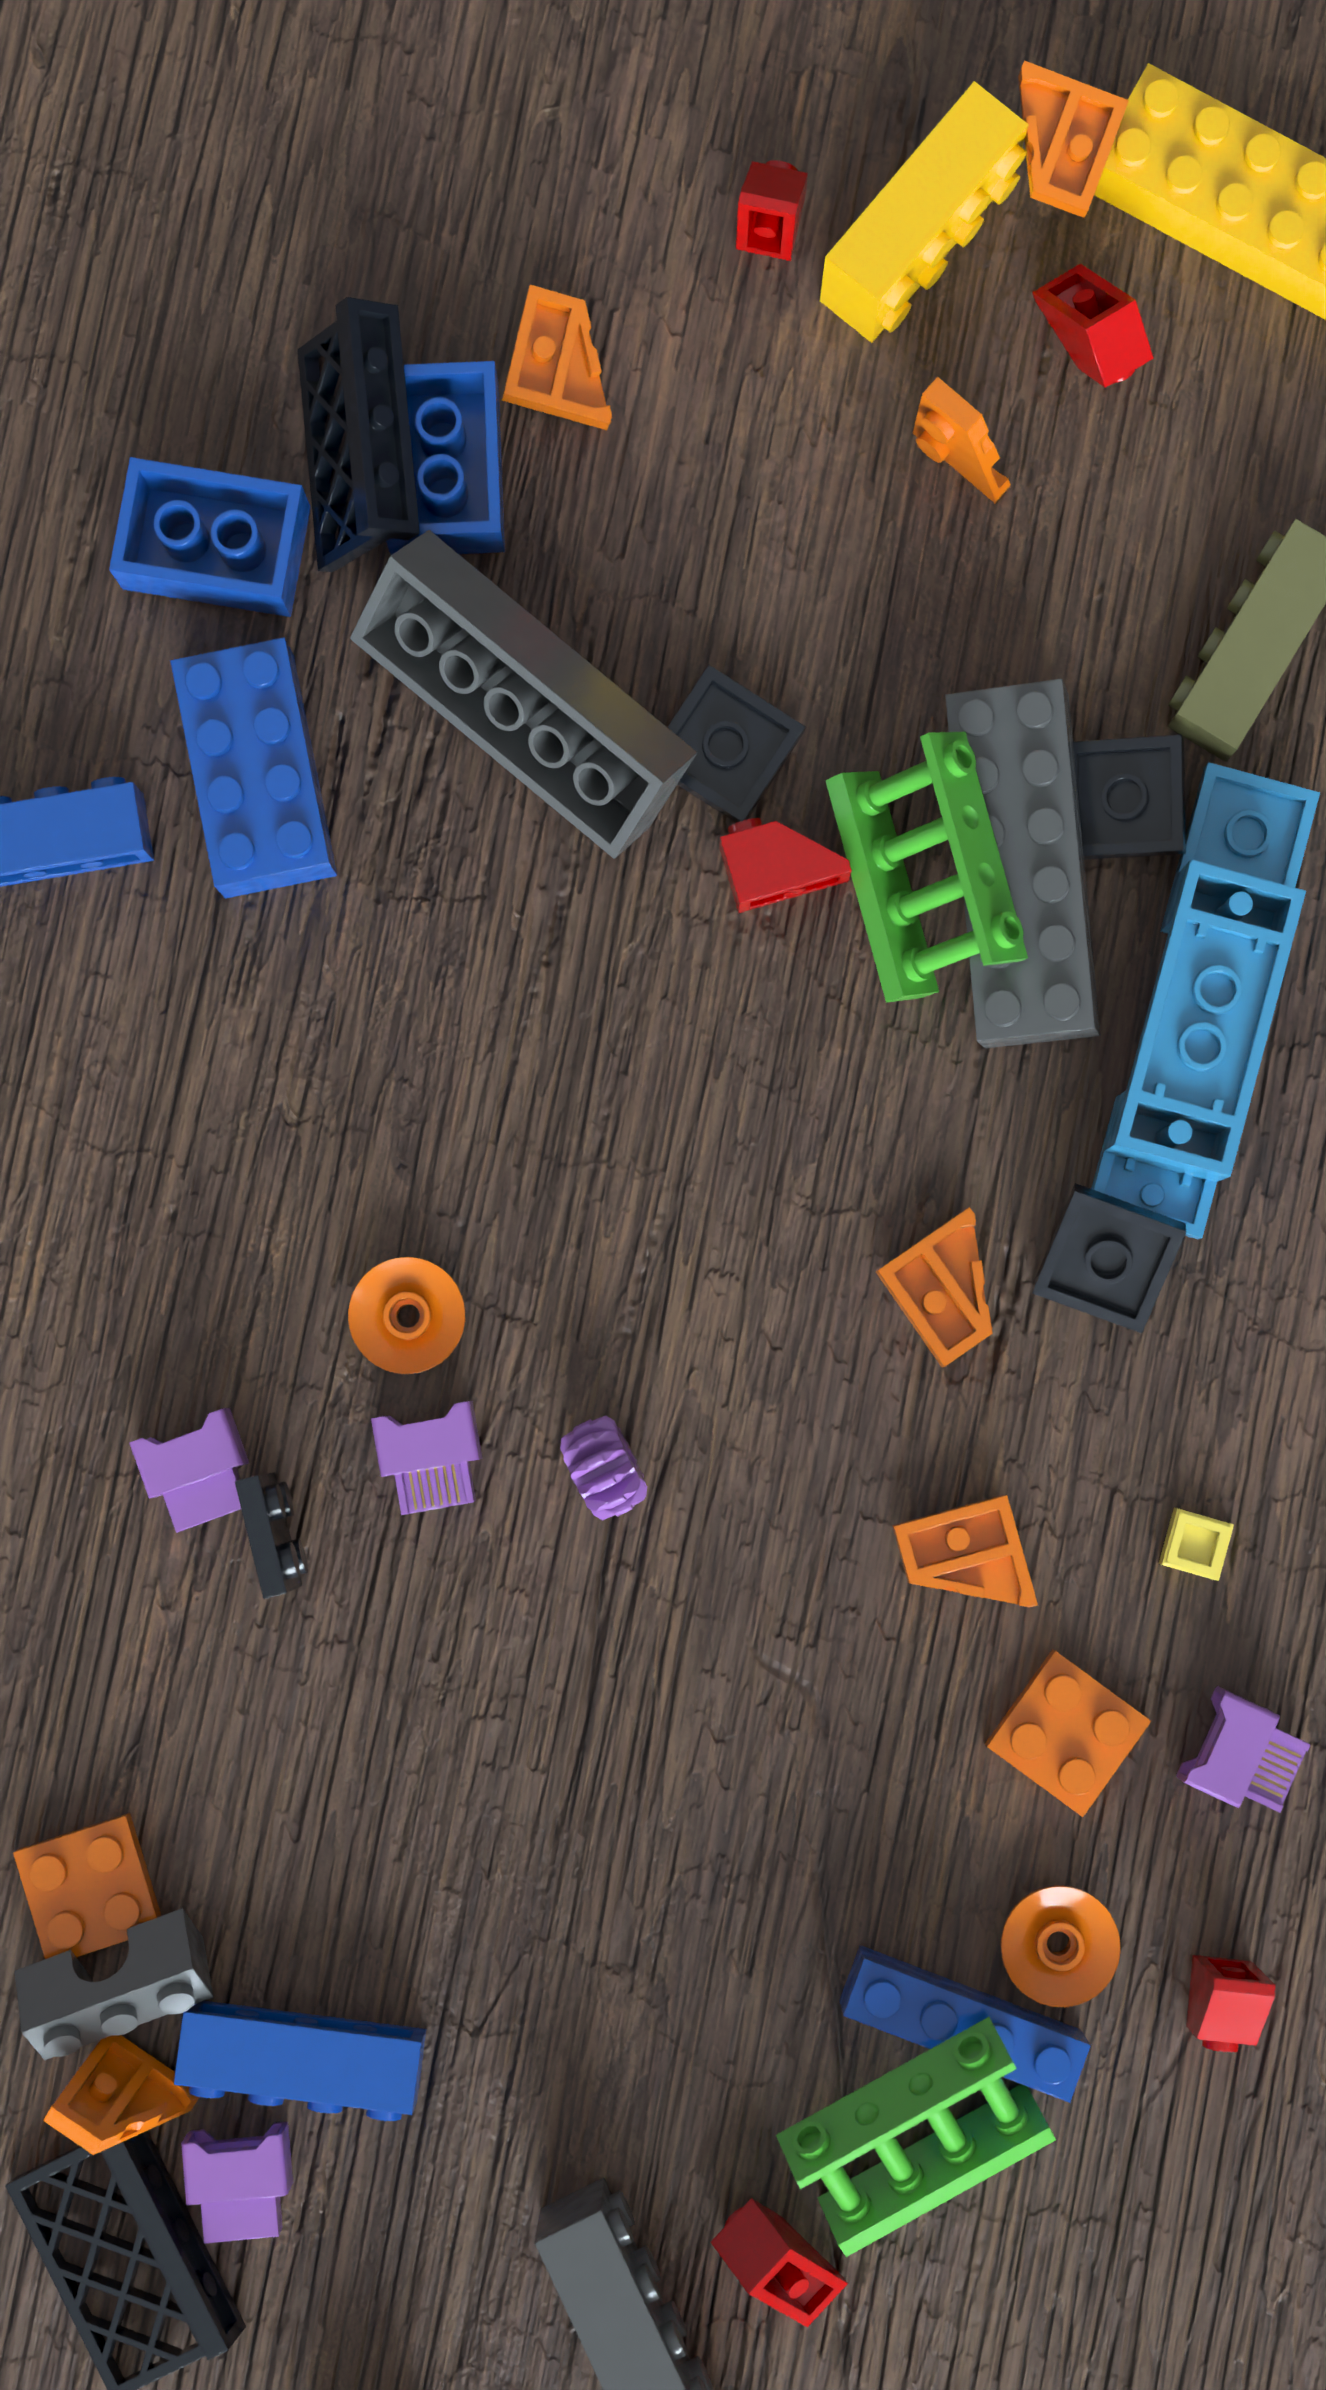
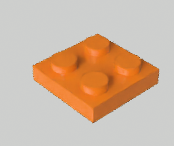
(1067, 1733)
(87, 1887)

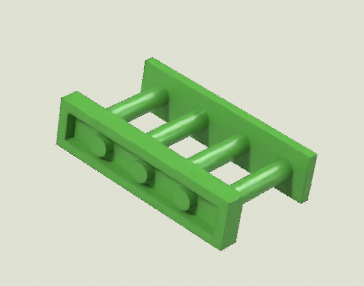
(881, 878)
(932, 2169)

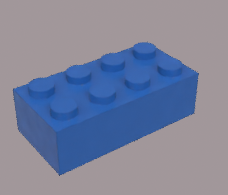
(253, 768)

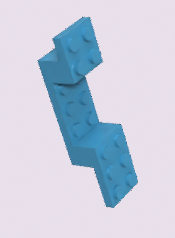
(1212, 996)

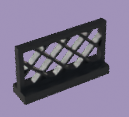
(377, 450)
(172, 2245)

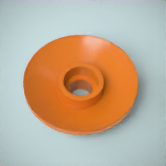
(376, 1308)
(1078, 1970)

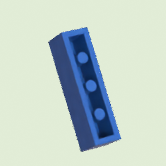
(73, 831)
(934, 2008)
(300, 2059)

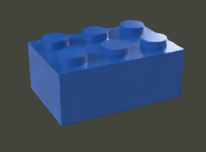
(456, 454)
(210, 537)

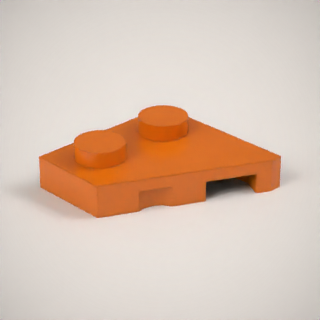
(1066, 136)
(555, 361)

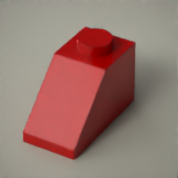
(770, 209)
(1095, 324)
(776, 864)
(1227, 2002)
(777, 2263)

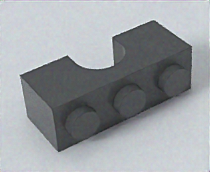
(160, 1977)

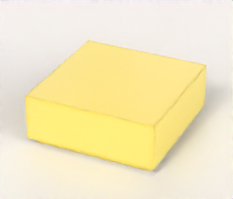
(1196, 1544)

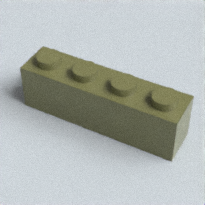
(1257, 645)

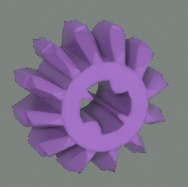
(603, 1467)

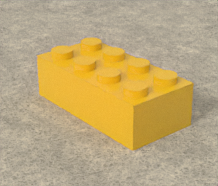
(924, 213)

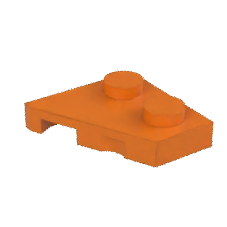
(957, 433)
(942, 1289)
(968, 1552)
(117, 2096)

